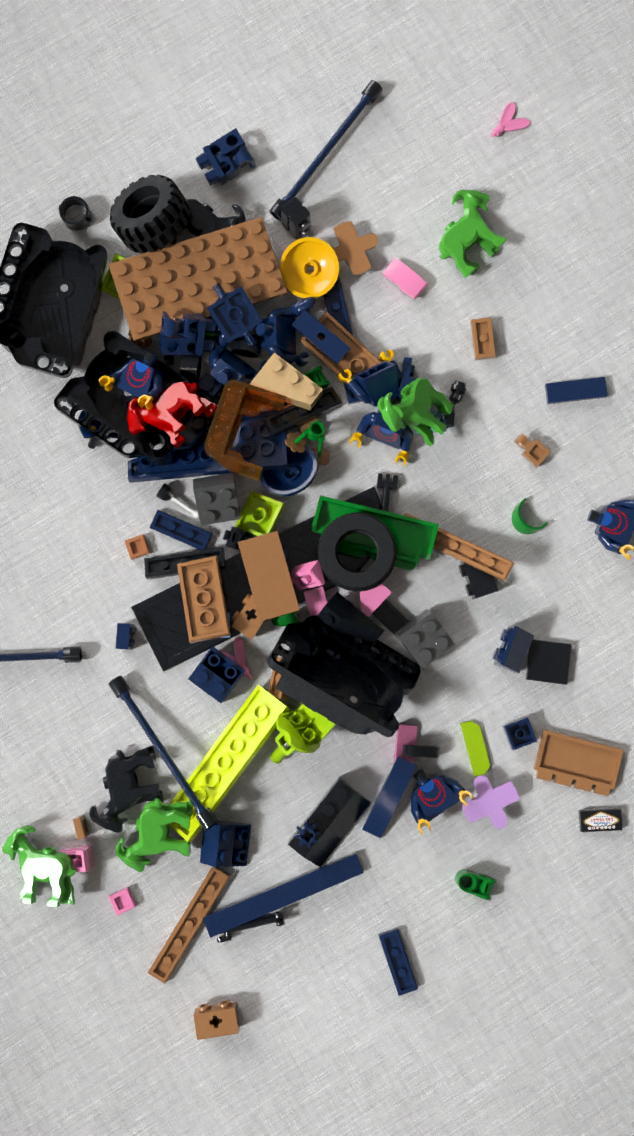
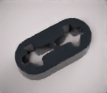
(421, 751)

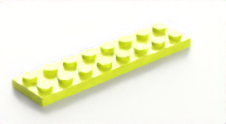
(231, 755)

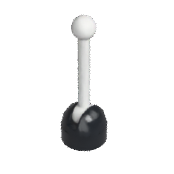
(166, 493)

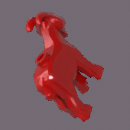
(168, 410)

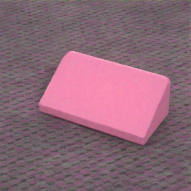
(307, 575)
(405, 736)

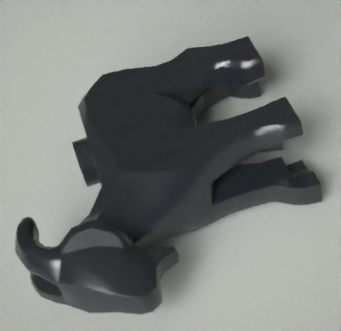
(203, 221)
(124, 787)

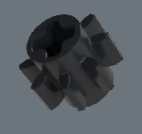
(234, 536)

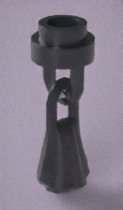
(458, 388)

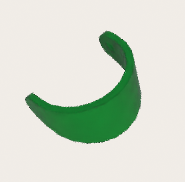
(520, 525)
(286, 619)

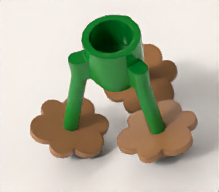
(314, 431)

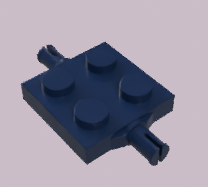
(234, 314)

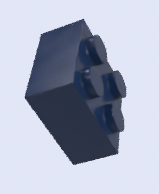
(124, 636)
(519, 733)

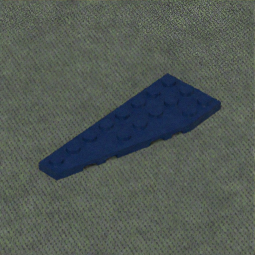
(251, 441)

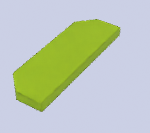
(475, 748)

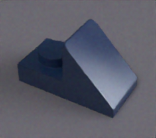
(407, 371)

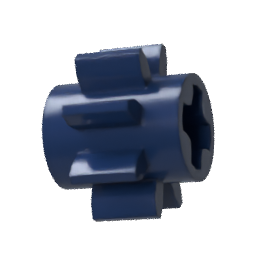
(311, 830)

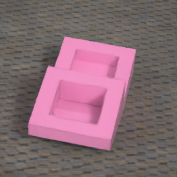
(405, 278)

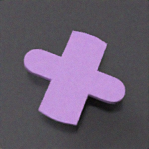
(490, 801)

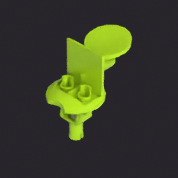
(300, 732)

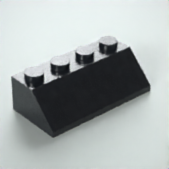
(333, 818)

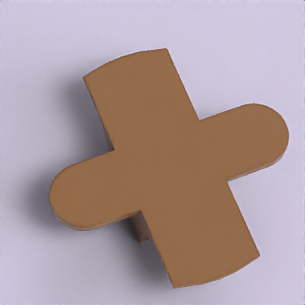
(353, 248)

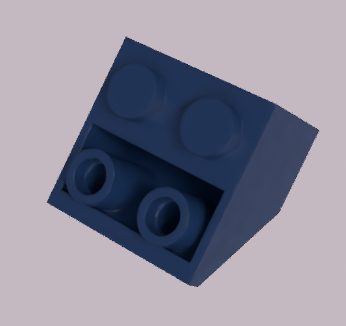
(513, 648)
(216, 674)
(226, 844)

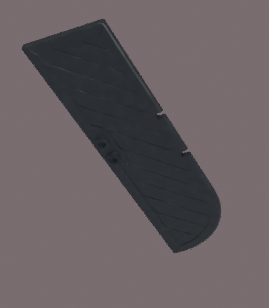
(164, 615)

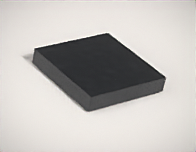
(548, 662)

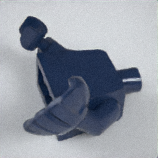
(279, 335)
(229, 366)

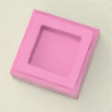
(122, 901)

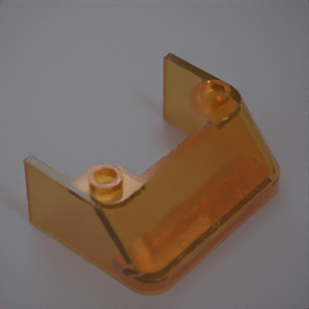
(235, 401)

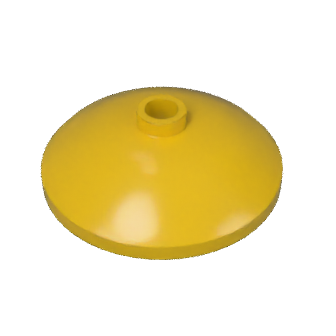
(306, 253)

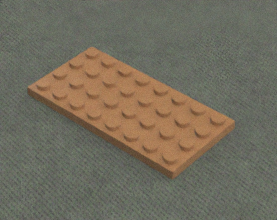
(183, 276)

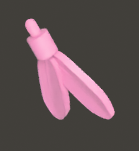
(506, 122)
(240, 656)

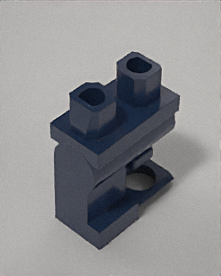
(219, 156)
(192, 337)

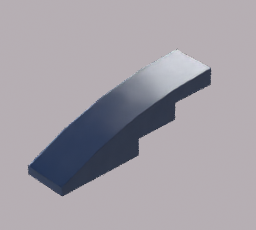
(389, 797)

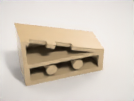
(286, 380)

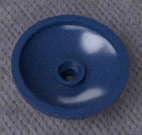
(300, 465)

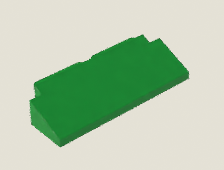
(412, 536)

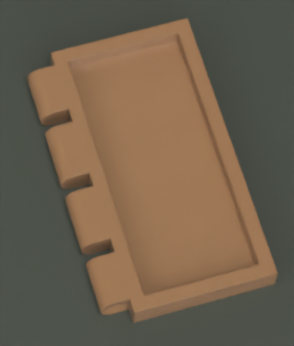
(577, 760)

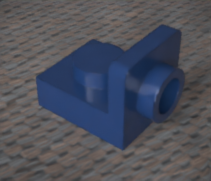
(211, 386)

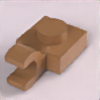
(534, 451)

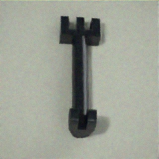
(387, 486)
(277, 917)

